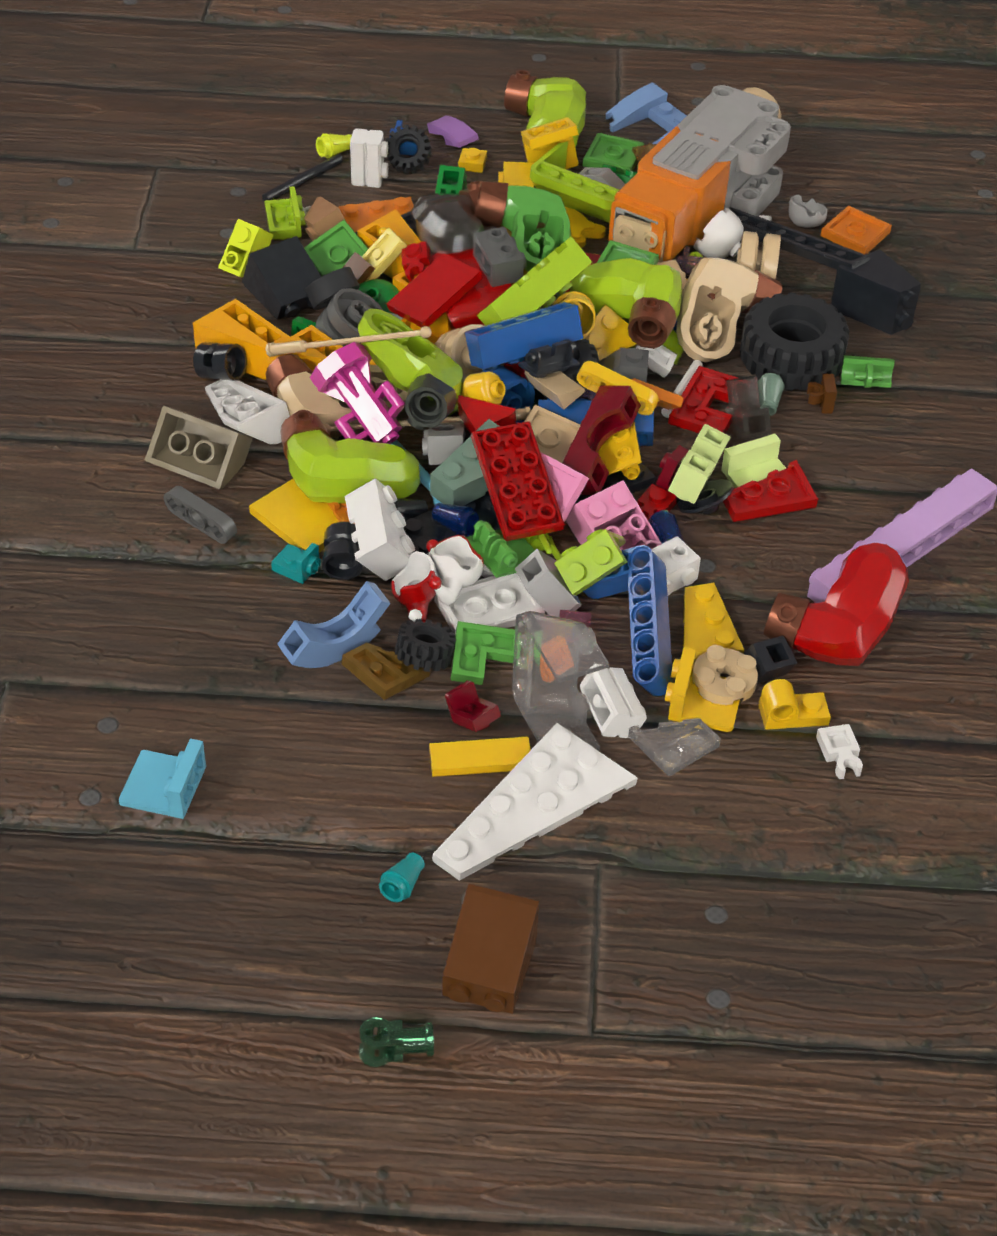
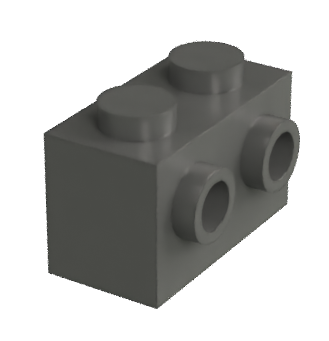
(498, 256)

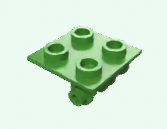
(499, 555)

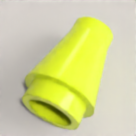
(332, 144)

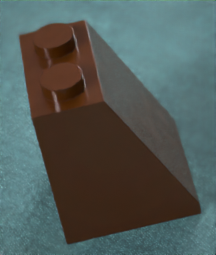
(491, 949)

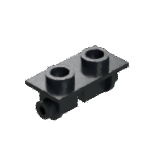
(545, 361)

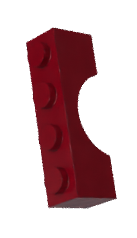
(609, 413)

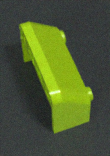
(574, 189)

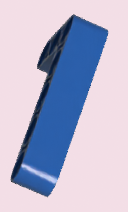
(649, 615)

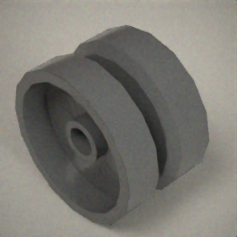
(344, 313)

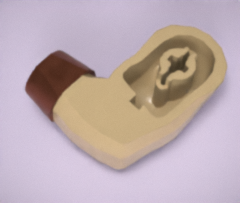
(713, 302)
(291, 382)

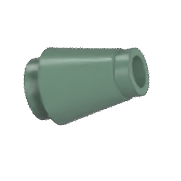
(770, 391)

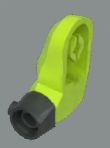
(415, 367)

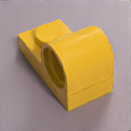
(785, 709)

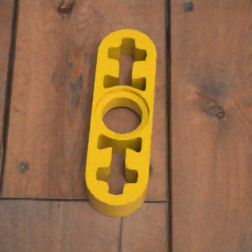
(593, 375)

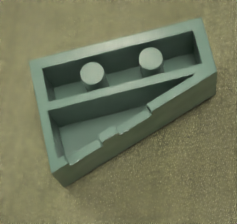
(460, 476)

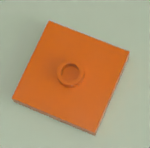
(856, 230)

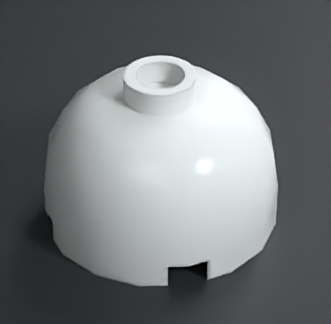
(721, 236)

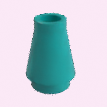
(400, 879)

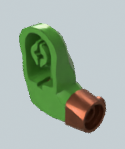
(531, 214)

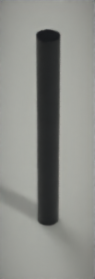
(303, 177)

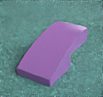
(454, 131)

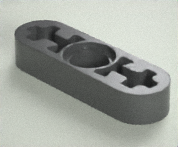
(200, 514)

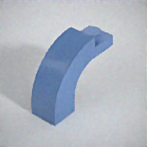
(326, 642)

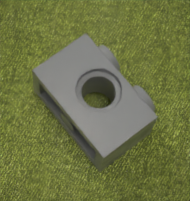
(442, 441)

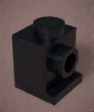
(772, 658)

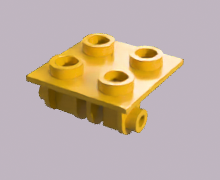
(622, 453)

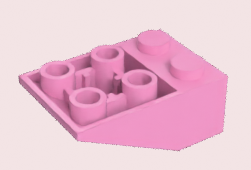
(615, 511)

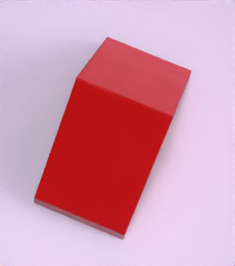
(477, 412)

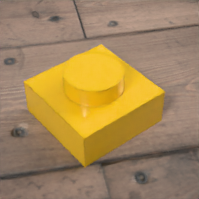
(473, 159)

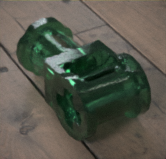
(393, 1041)

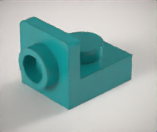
(297, 563)

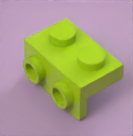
(285, 216)

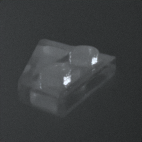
(675, 743)

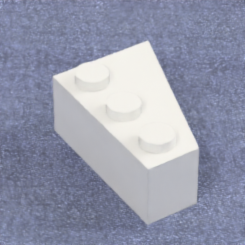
(378, 529)

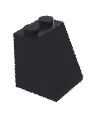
(280, 276)
(877, 293)

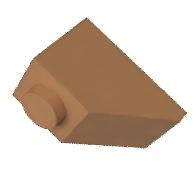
(322, 217)

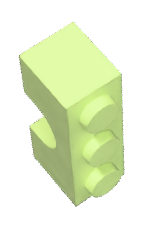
(699, 464)

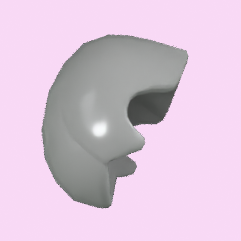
(808, 213)

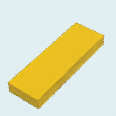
(477, 756)

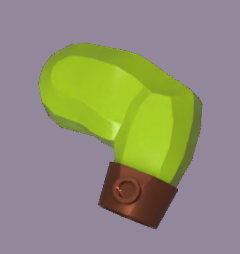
(635, 291)
(332, 469)

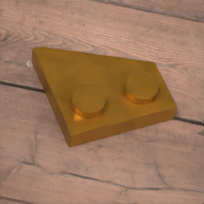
(381, 670)

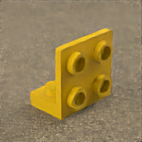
(543, 138)

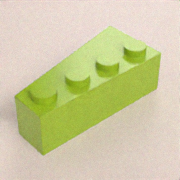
(539, 284)

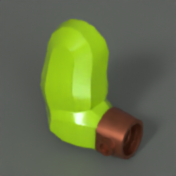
(546, 99)

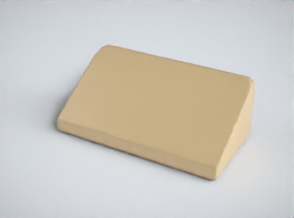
(557, 388)

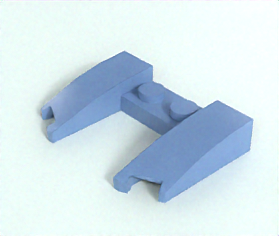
(645, 103)

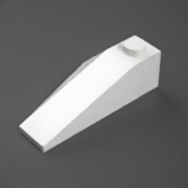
(248, 409)

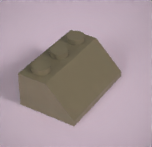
(197, 448)

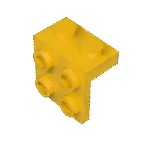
(689, 704)

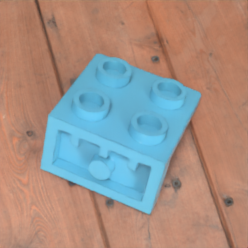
(165, 781)

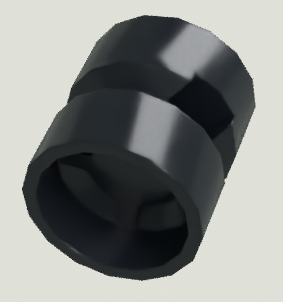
(220, 361)
(339, 552)

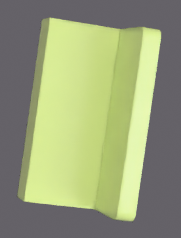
(752, 460)

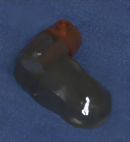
(448, 219)

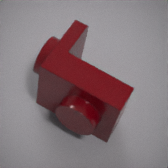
(670, 464)
(469, 709)

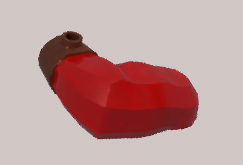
(854, 612)

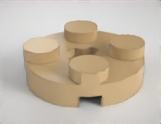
(728, 661)

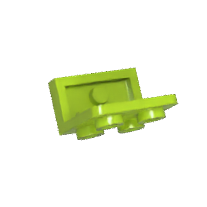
(591, 560)

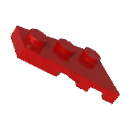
(774, 495)

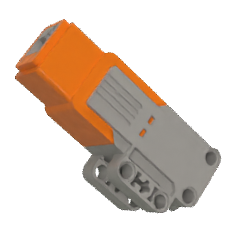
(707, 163)

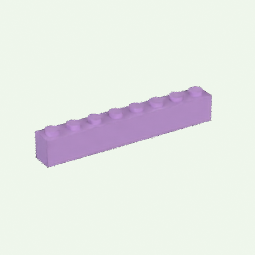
(921, 527)

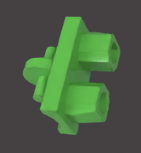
(867, 371)

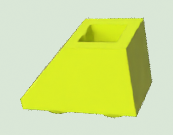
(243, 241)

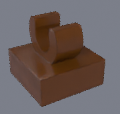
(823, 393)

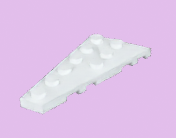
(540, 794)

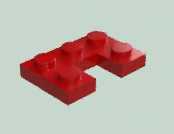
(697, 398)

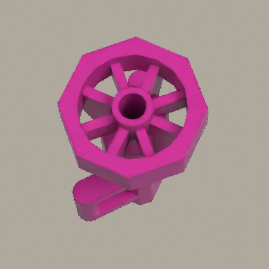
(348, 378)

